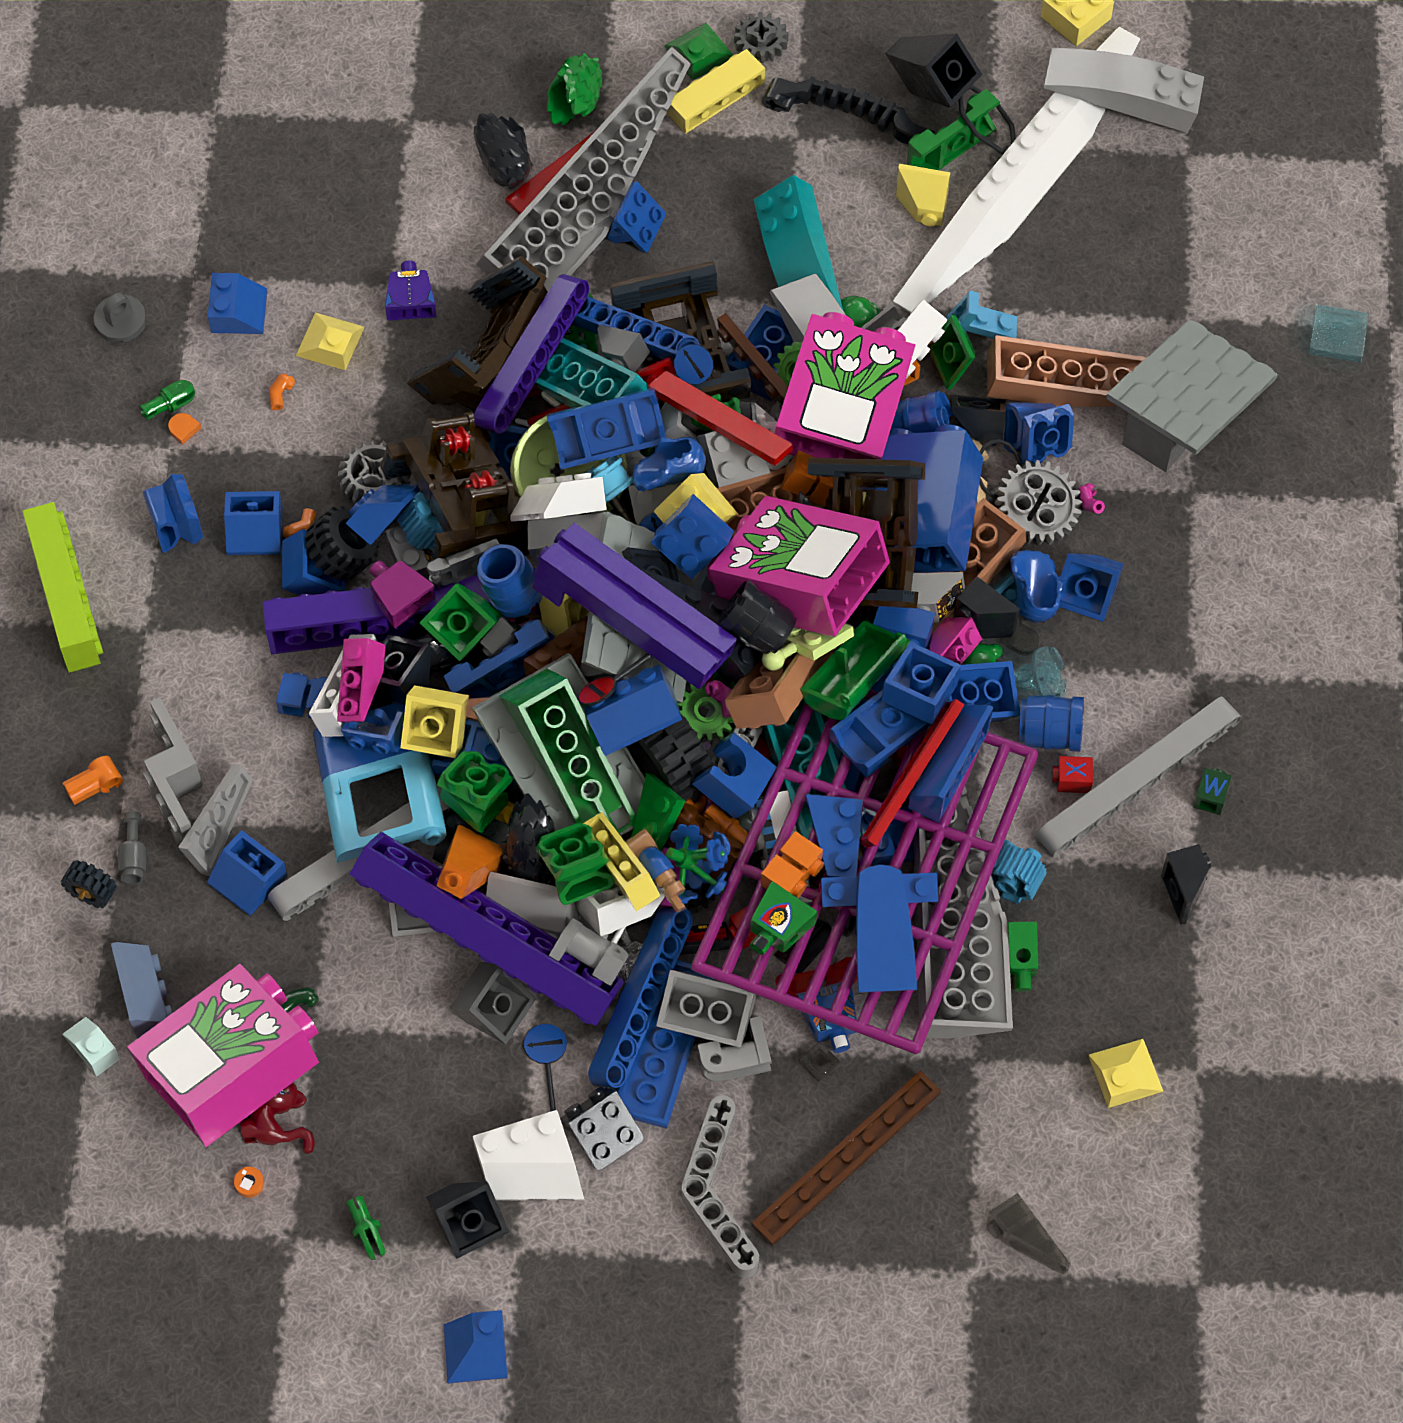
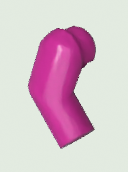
(1088, 503)
(719, 692)

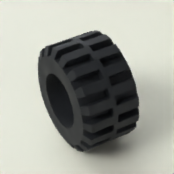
(337, 546)

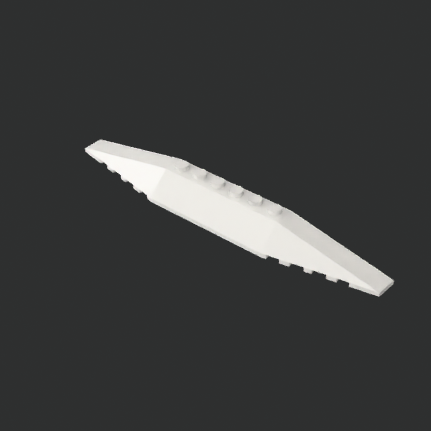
(1010, 188)

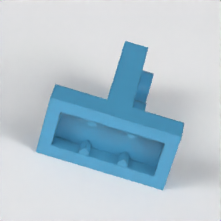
(982, 319)

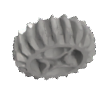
(370, 460)

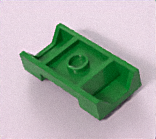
(950, 142)

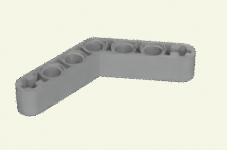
(708, 1199)

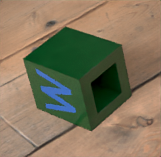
(1212, 790)

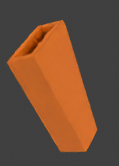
(469, 862)

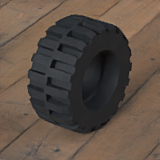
(673, 756)

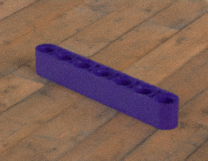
(531, 353)

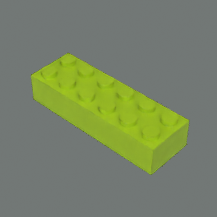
(63, 586)

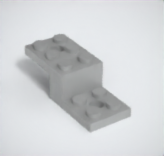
(171, 771)

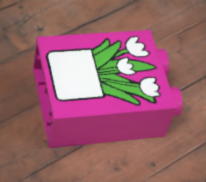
(844, 389)
(806, 559)
(226, 1052)

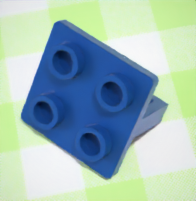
(637, 219)

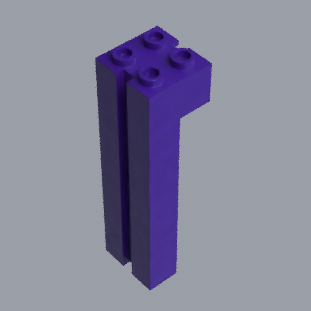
(632, 604)

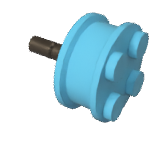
(614, 481)

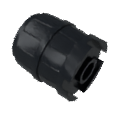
(757, 619)

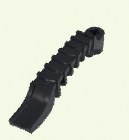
(784, 93)

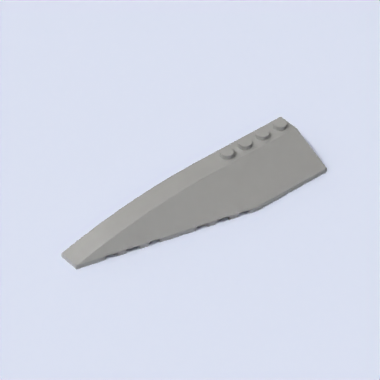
(596, 172)
(980, 984)

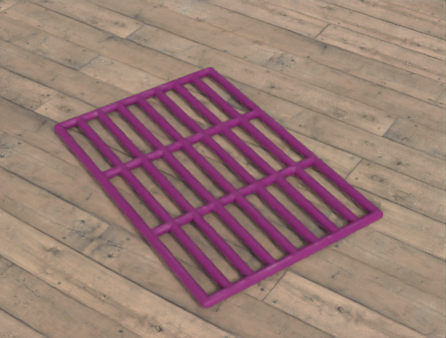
(927, 937)

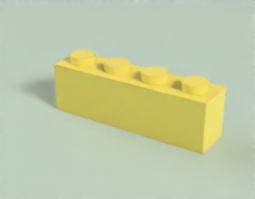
(716, 90)
(623, 864)

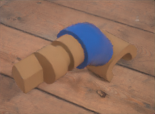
(658, 867)

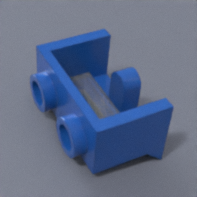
(375, 732)

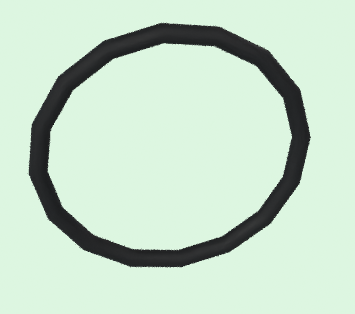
(1011, 448)

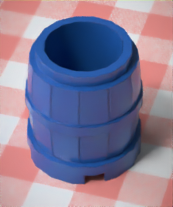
(923, 413)
(508, 580)
(1052, 722)

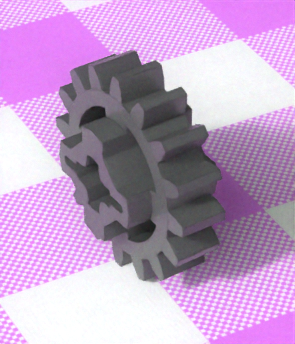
(773, 33)

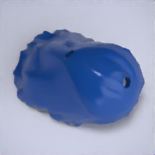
(669, 464)
(1036, 585)

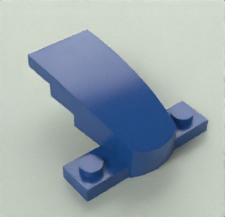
(882, 922)

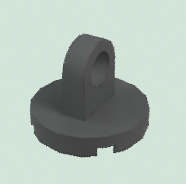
(120, 318)

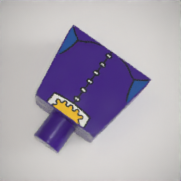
(409, 294)

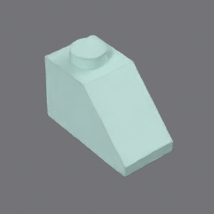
(92, 1046)

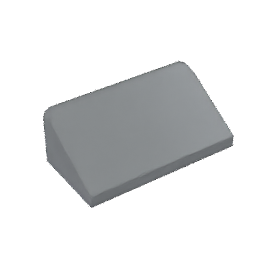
(585, 220)

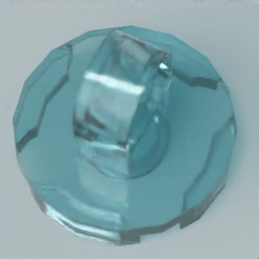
(1042, 673)

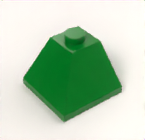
(701, 49)
(952, 352)
(460, 620)

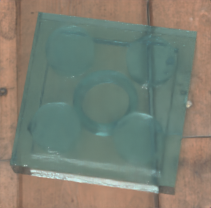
(1338, 333)

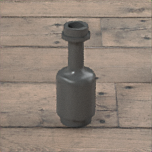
(132, 853)

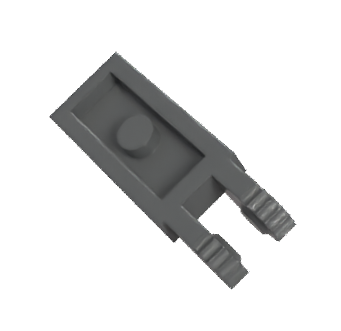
(457, 566)

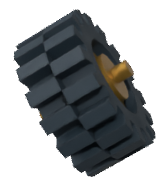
(88, 884)

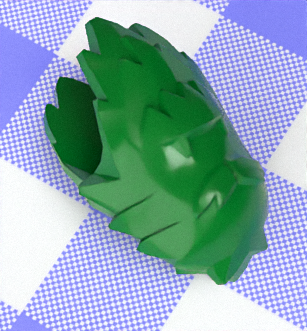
(574, 89)

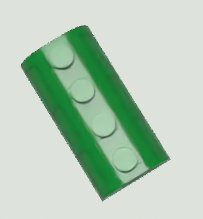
(853, 670)

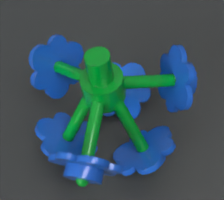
(689, 859)

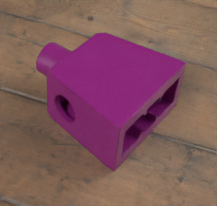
(400, 591)

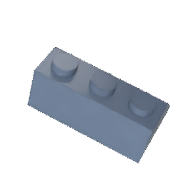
(141, 986)

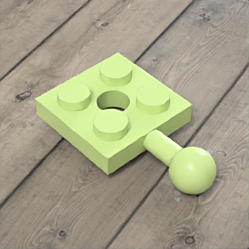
(807, 644)

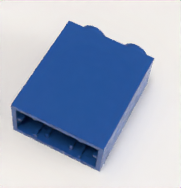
(945, 496)

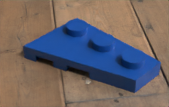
(837, 832)

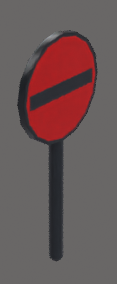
(603, 687)

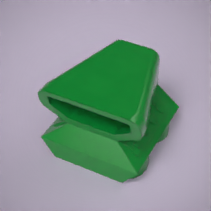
(475, 789)
(575, 862)

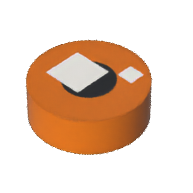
(249, 1182)

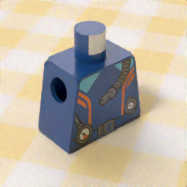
(824, 1030)

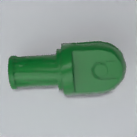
(170, 399)
(365, 1226)

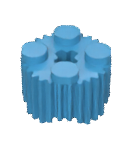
(419, 523)
(1018, 872)

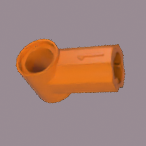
(98, 777)

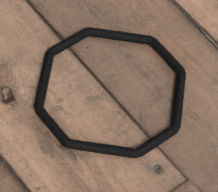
(976, 133)

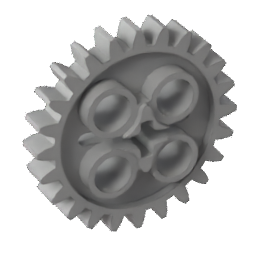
(1059, 514)

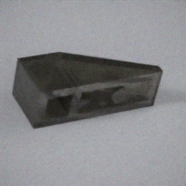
(1023, 1232)

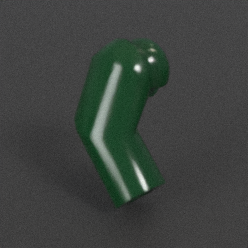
(299, 996)

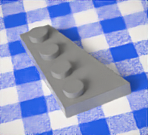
(212, 827)

